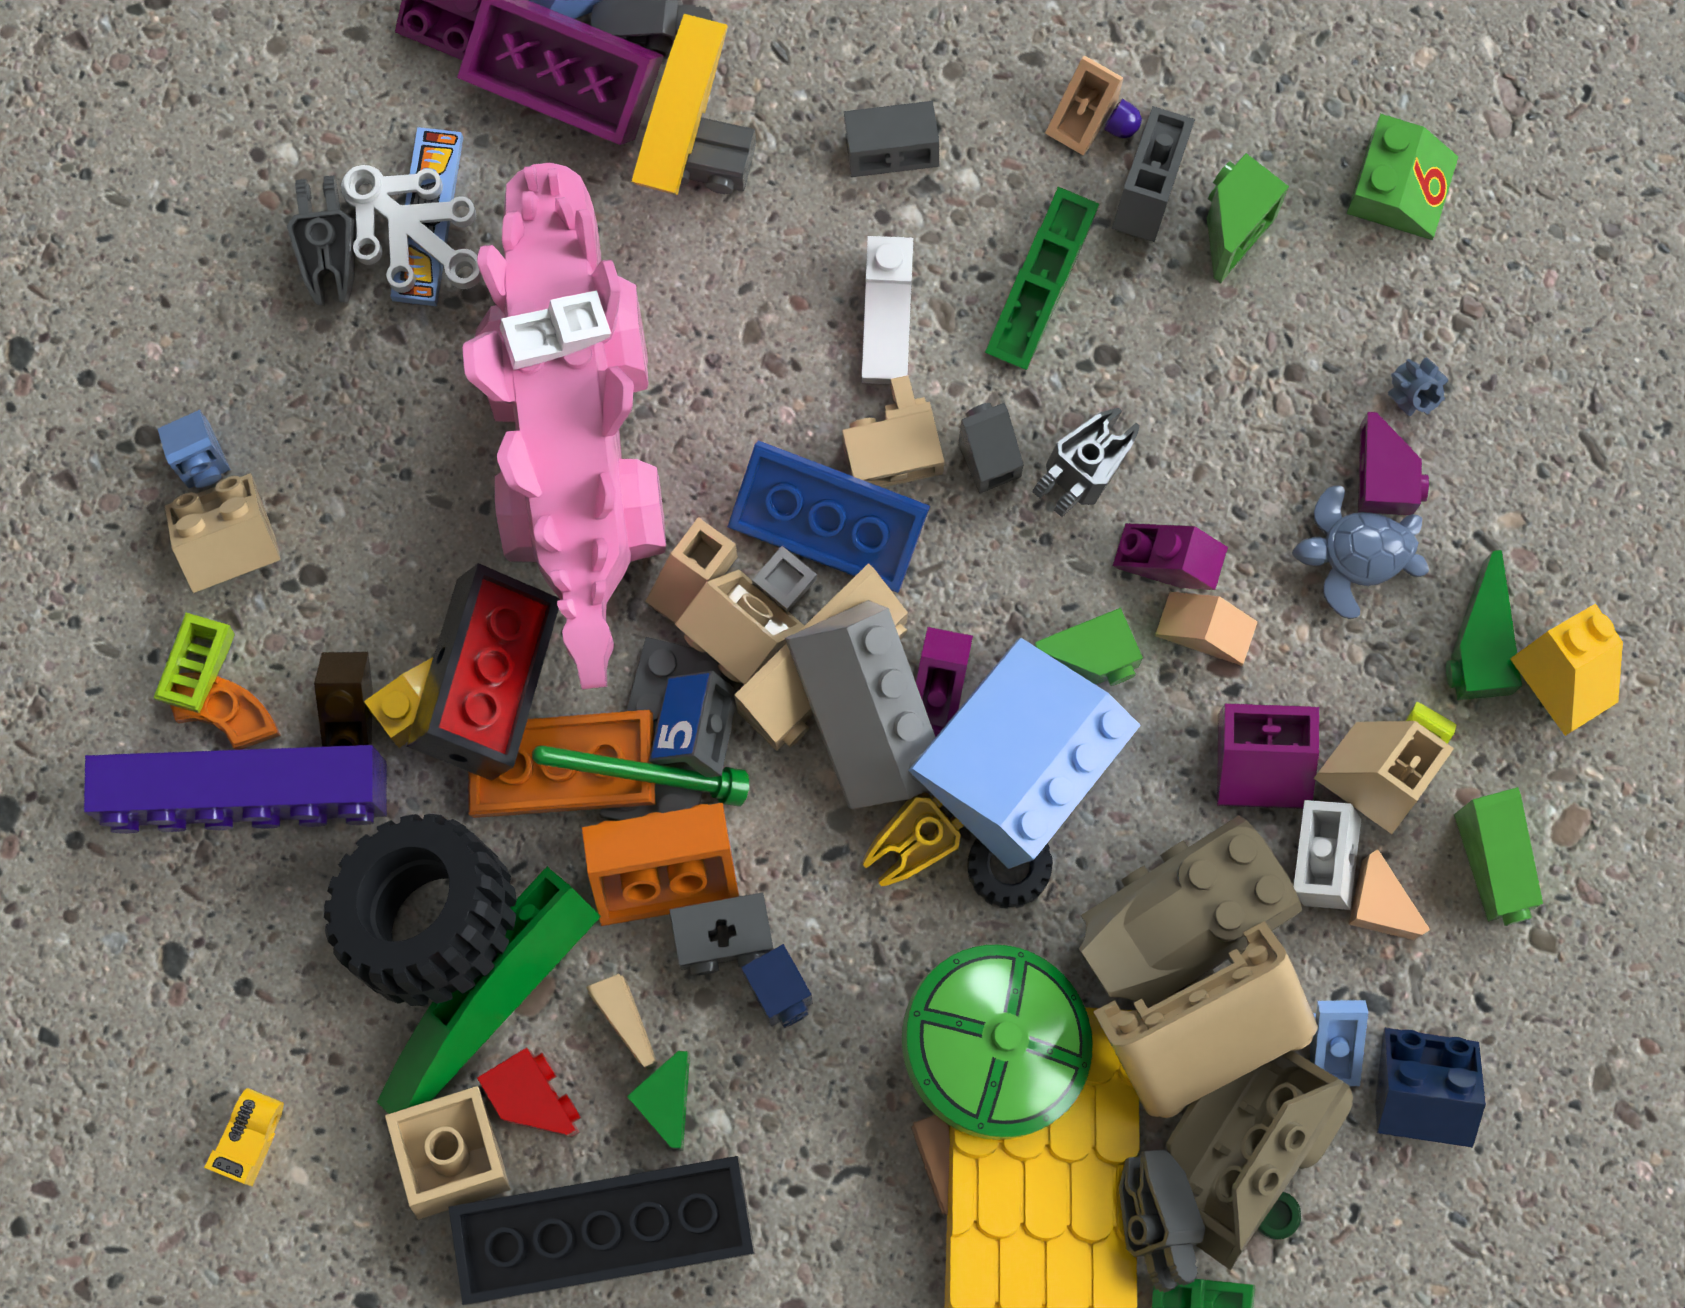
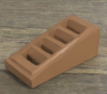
(934, 1144)

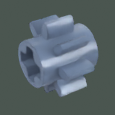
(1418, 386)

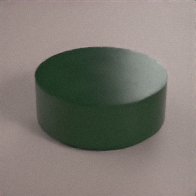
(1282, 1219)

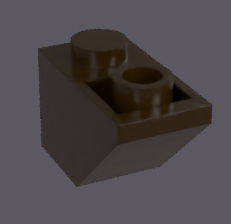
(340, 691)

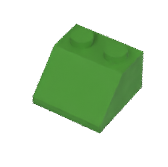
(1241, 210)

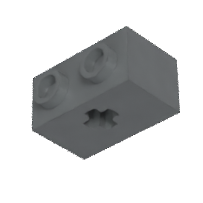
(697, 923)

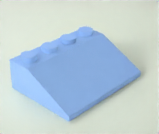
(1023, 752)

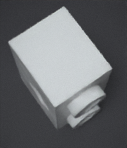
(1327, 854)

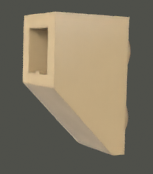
(696, 559)

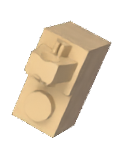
(898, 448)

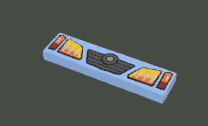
(440, 152)

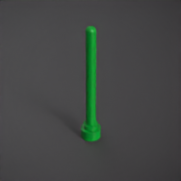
(729, 788)

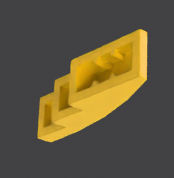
(679, 104)

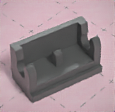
(892, 138)

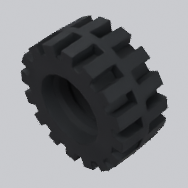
(1007, 894)

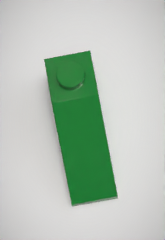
(1486, 639)

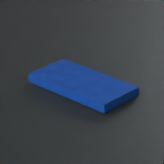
(827, 515)

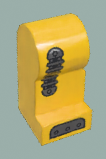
(246, 1137)

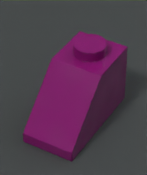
(1388, 471)
(942, 674)

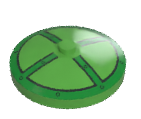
(997, 1042)

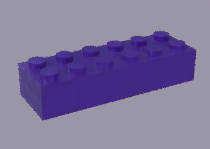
(236, 787)

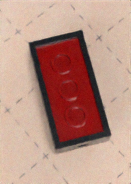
(484, 672)

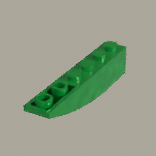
(546, 927)

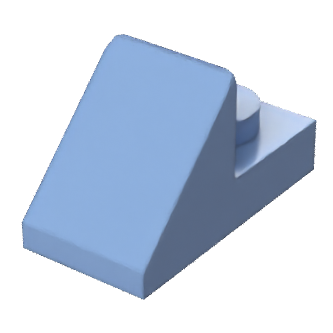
(1340, 1038)

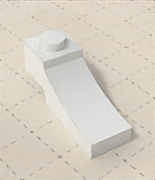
(887, 309)

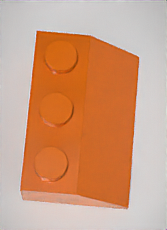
(659, 863)

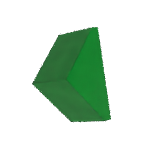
(664, 1099)

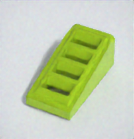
(193, 627)

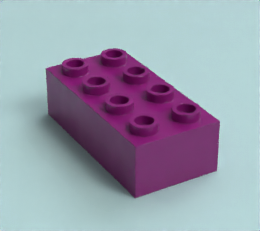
(561, 67)

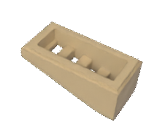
(619, 1008)

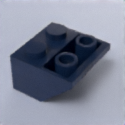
(1429, 1087)

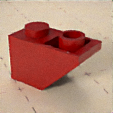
(525, 1096)

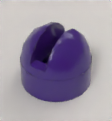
(1124, 120)

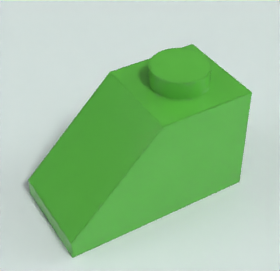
(1097, 649)

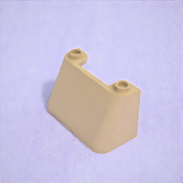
(1212, 1027)

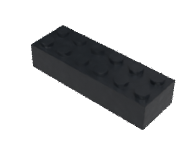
(601, 1230)

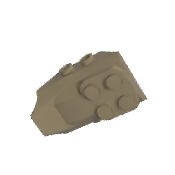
(1186, 914)
(1250, 1142)

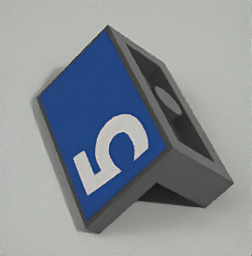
(695, 722)

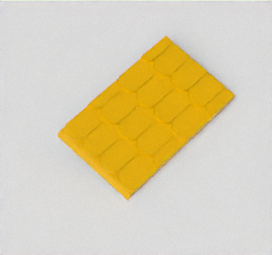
(1042, 1211)

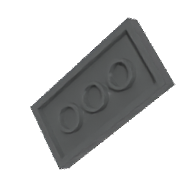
(656, 664)

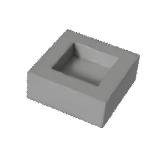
(784, 579)

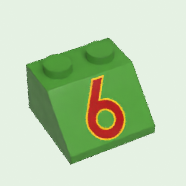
(1403, 178)

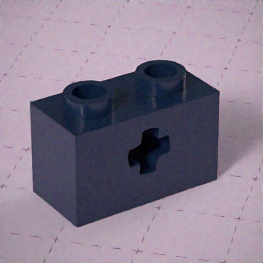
(778, 987)

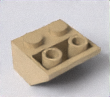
(221, 532)
(1384, 768)

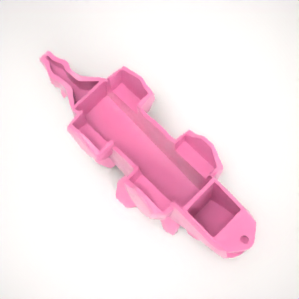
(562, 475)

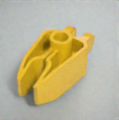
(919, 834)

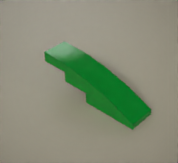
(1042, 278)

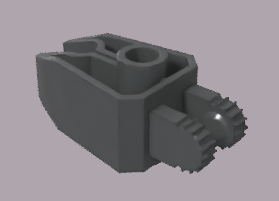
(645, 22)
(323, 241)
(1086, 461)
(1160, 1218)

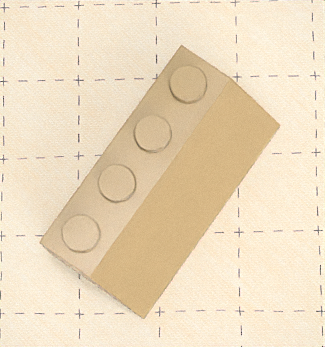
(775, 695)

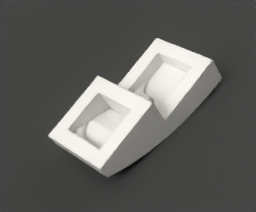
(555, 332)

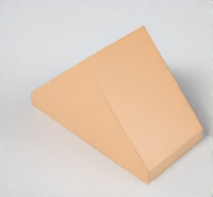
(1085, 105)
(1207, 626)
(1383, 903)

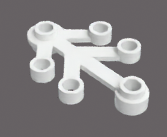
(407, 222)

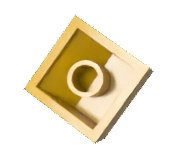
(1574, 668)

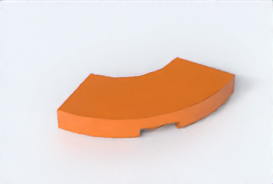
(231, 711)

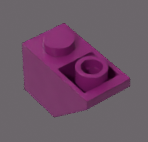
(1171, 555)

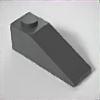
(1153, 174)

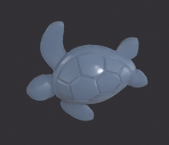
(1360, 549)

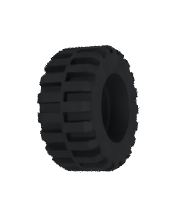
(380, 879)

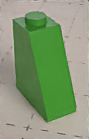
(1500, 855)

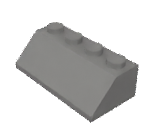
(864, 703)

